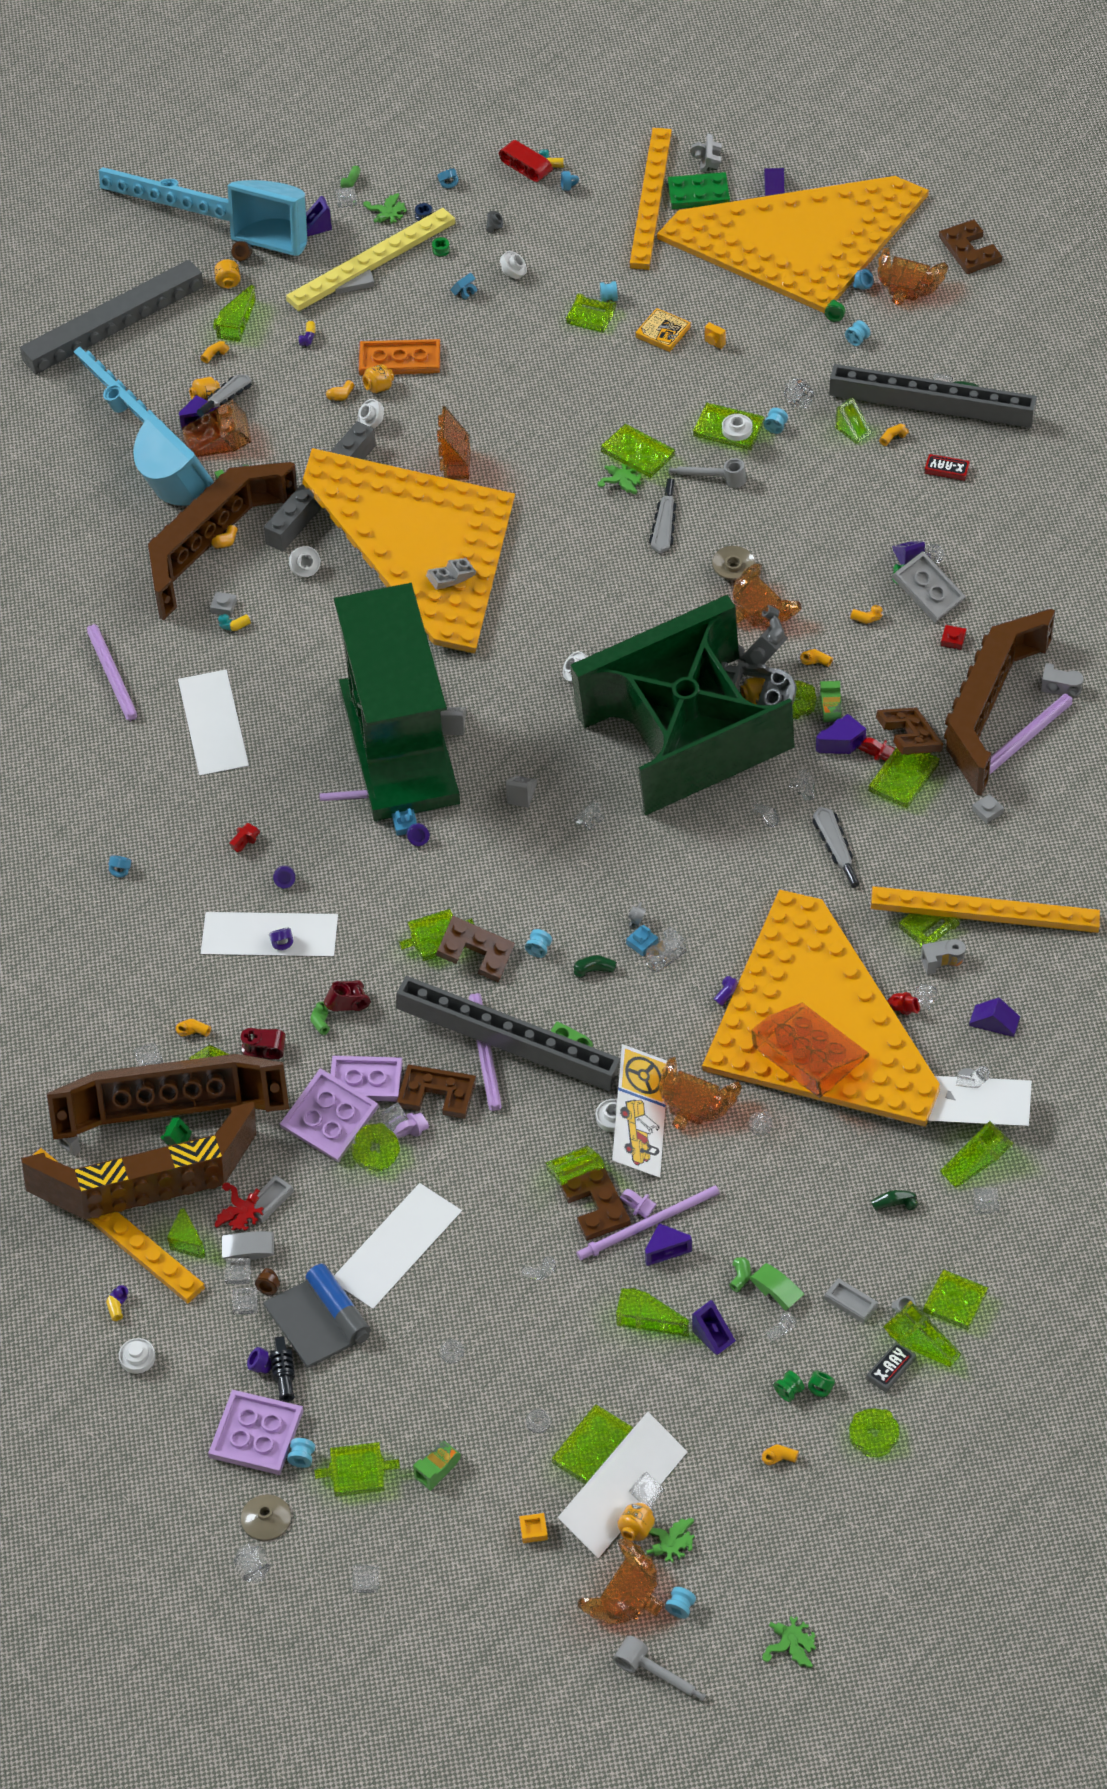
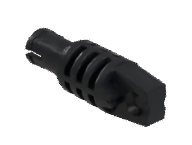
(283, 1369)

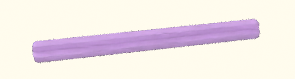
(112, 672)
(1030, 731)
(488, 1067)

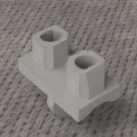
(708, 153)

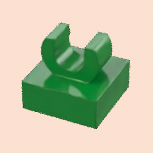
(176, 1132)

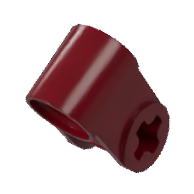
(346, 996)
(265, 1043)

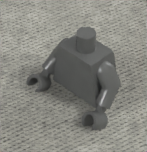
(767, 643)

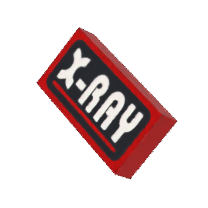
(947, 467)

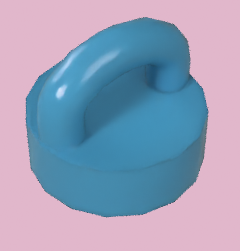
(451, 173)
(566, 182)
(863, 279)
(120, 862)

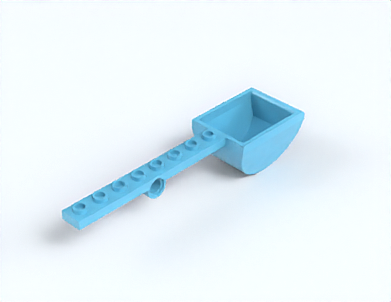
(258, 210)
(158, 453)

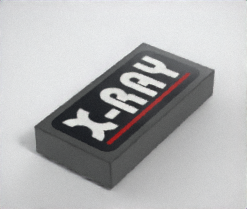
(891, 1367)

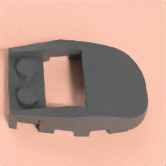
(777, 685)

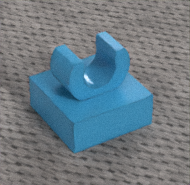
(463, 285)
(403, 821)
(641, 940)

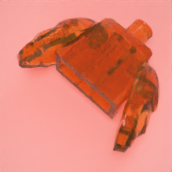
(909, 278)
(754, 596)
(694, 1098)
(629, 1589)

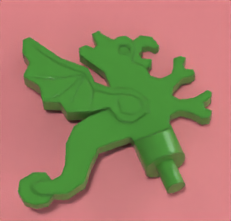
(389, 210)
(624, 476)
(672, 1544)
(792, 1637)

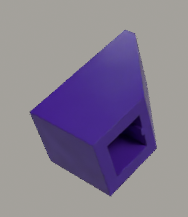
(841, 737)

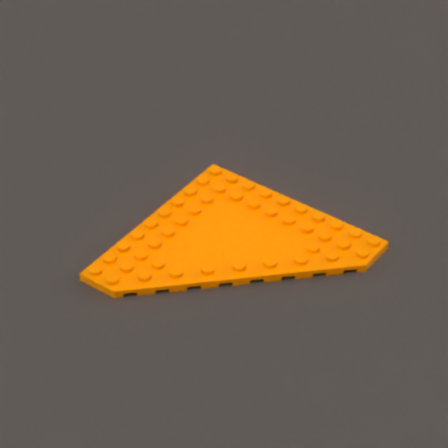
(799, 240)
(416, 524)
(811, 961)

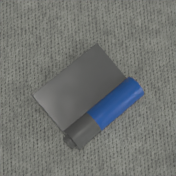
(318, 1317)

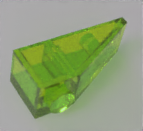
(235, 316)
(977, 1154)
(645, 1312)
(918, 1334)

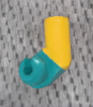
(556, 162)
(233, 625)

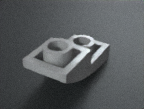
(454, 573)
(248, 1244)

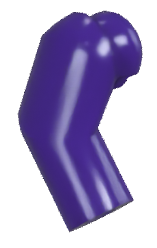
(726, 992)

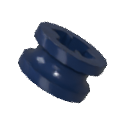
(422, 210)

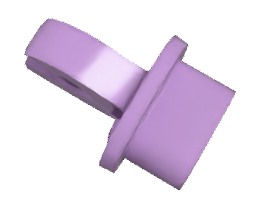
(413, 1126)
(642, 1206)

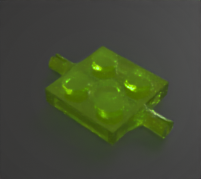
(428, 933)
(357, 1469)

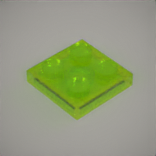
(955, 1299)

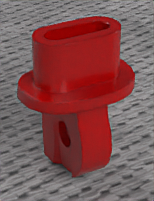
(876, 748)
(245, 834)
(904, 1003)

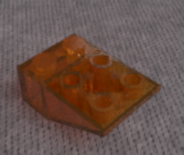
(218, 431)
(454, 447)

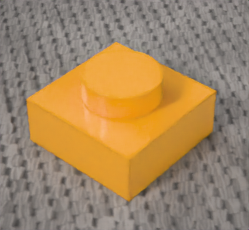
(715, 335)
(533, 1528)

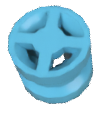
(608, 291)
(857, 333)
(775, 421)
(538, 943)
(301, 1452)
(680, 1602)

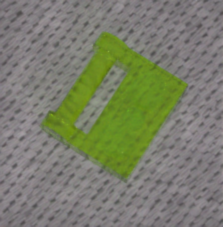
(588, 317)
(917, 924)
(574, 1164)

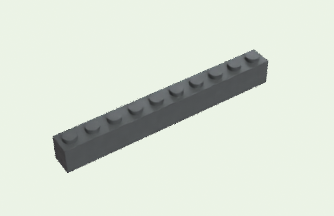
(112, 316)
(933, 395)
(507, 1033)

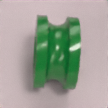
(440, 247)

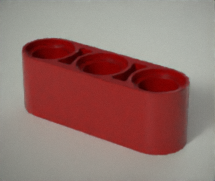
(525, 161)

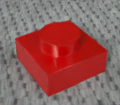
(953, 637)

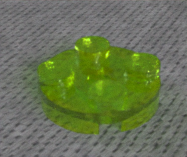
(807, 701)
(379, 1135)
(874, 1419)

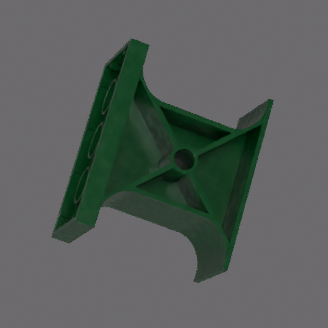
(394, 703)
(683, 703)

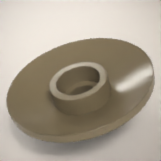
(732, 561)
(269, 1526)

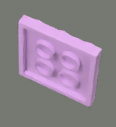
(329, 1115)
(255, 1432)

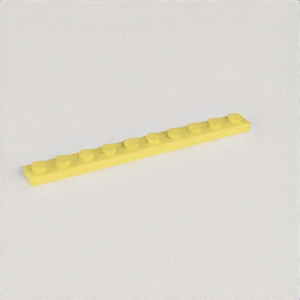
(370, 259)

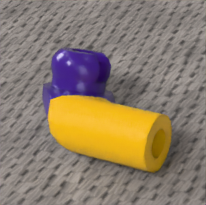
(309, 334)
(115, 1301)

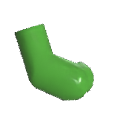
(352, 177)
(318, 1018)
(743, 1273)

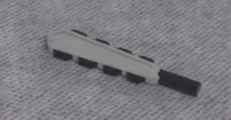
(228, 390)
(663, 527)
(832, 834)

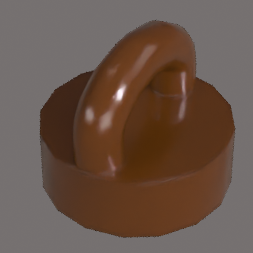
(241, 251)
(267, 1282)

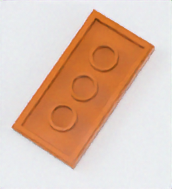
(401, 356)

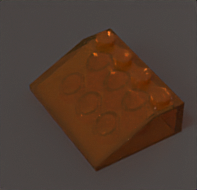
(807, 1047)

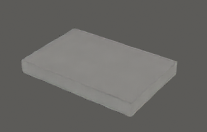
(928, 587)

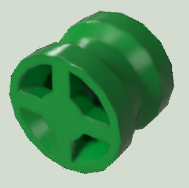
(789, 1386)

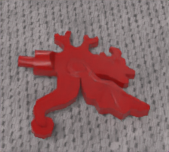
(242, 1208)

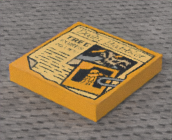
(663, 329)

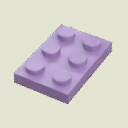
(372, 1076)

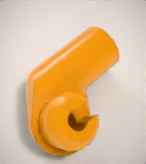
(212, 350)
(340, 393)
(889, 434)
(226, 539)
(867, 617)
(815, 656)
(192, 1026)
(777, 1453)

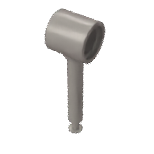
(733, 472)
(632, 1655)

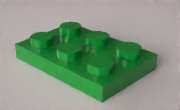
(698, 190)

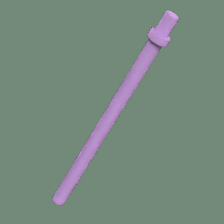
(595, 1248)

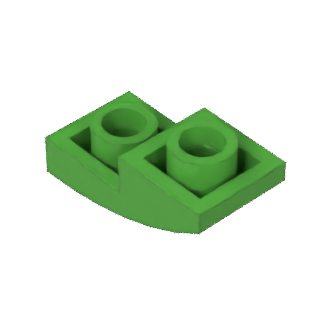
(777, 1284)

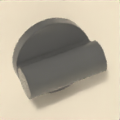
(494, 221)

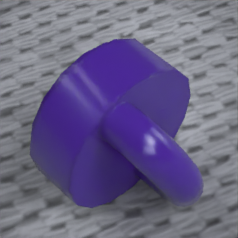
(418, 834)
(284, 876)
(281, 934)
(258, 1360)

